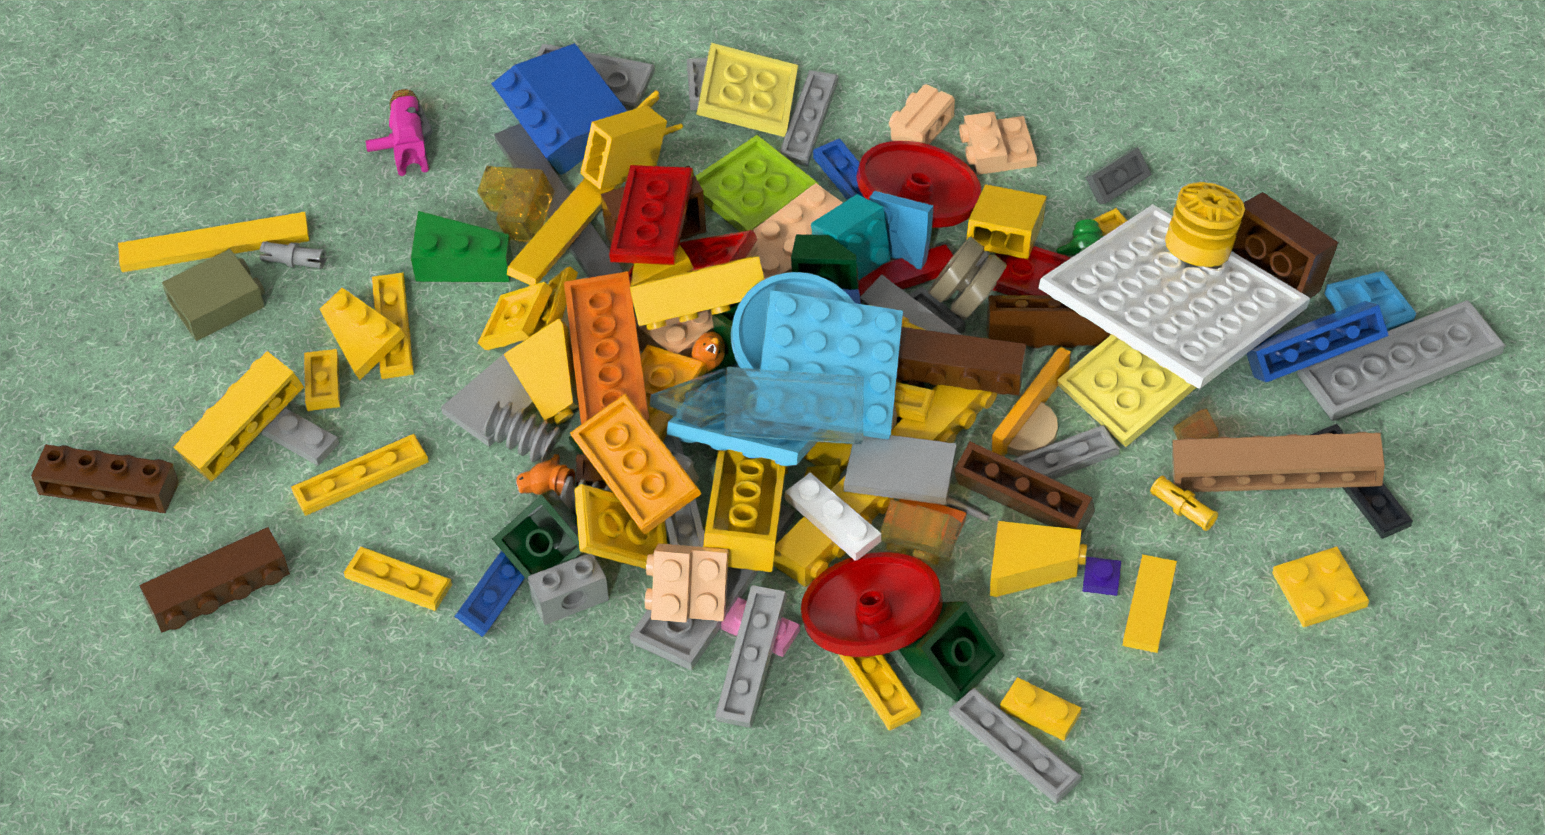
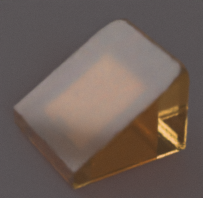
(1197, 426)

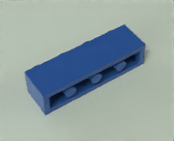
(1317, 341)

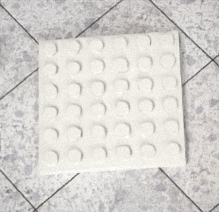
(1168, 309)

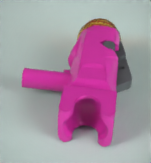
(408, 132)

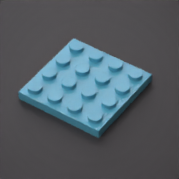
(837, 339)
(781, 450)

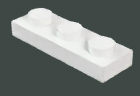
(833, 516)

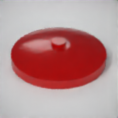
(921, 175)
(871, 604)

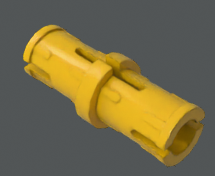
(1184, 503)

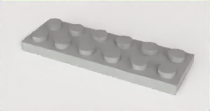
(1402, 360)
(687, 641)

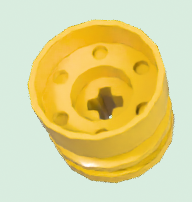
(1204, 224)

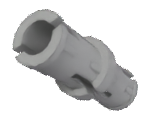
(292, 255)

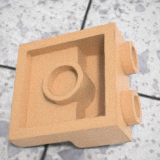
(997, 143)
(687, 583)

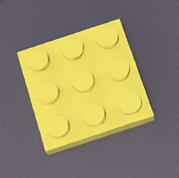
(747, 90)
(1123, 388)

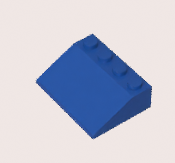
(557, 102)

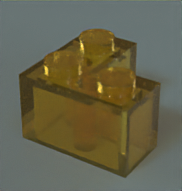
(519, 199)
(921, 530)

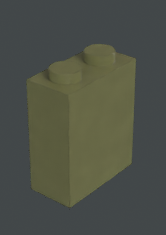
(214, 294)

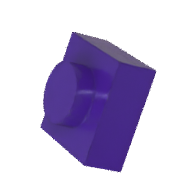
(1101, 576)

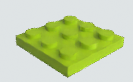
(752, 184)

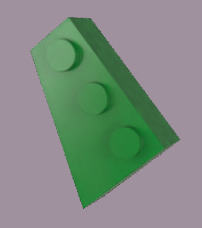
(458, 251)

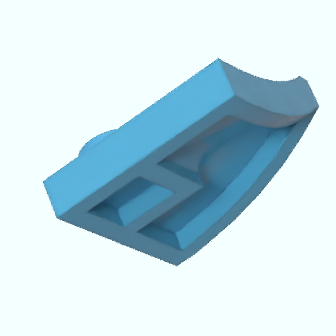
(907, 227)
(1375, 289)

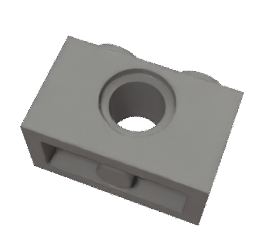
(568, 588)

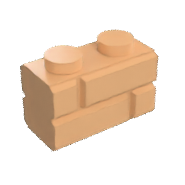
(923, 116)

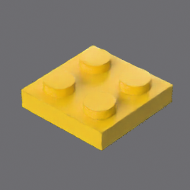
(515, 316)
(1320, 586)

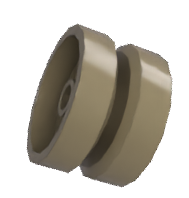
(971, 281)

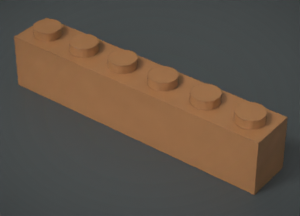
(1278, 462)

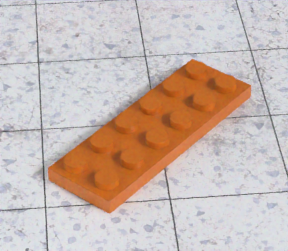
(604, 343)

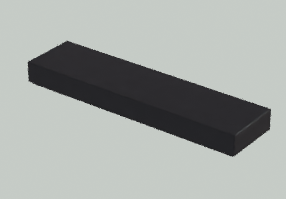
(1376, 503)

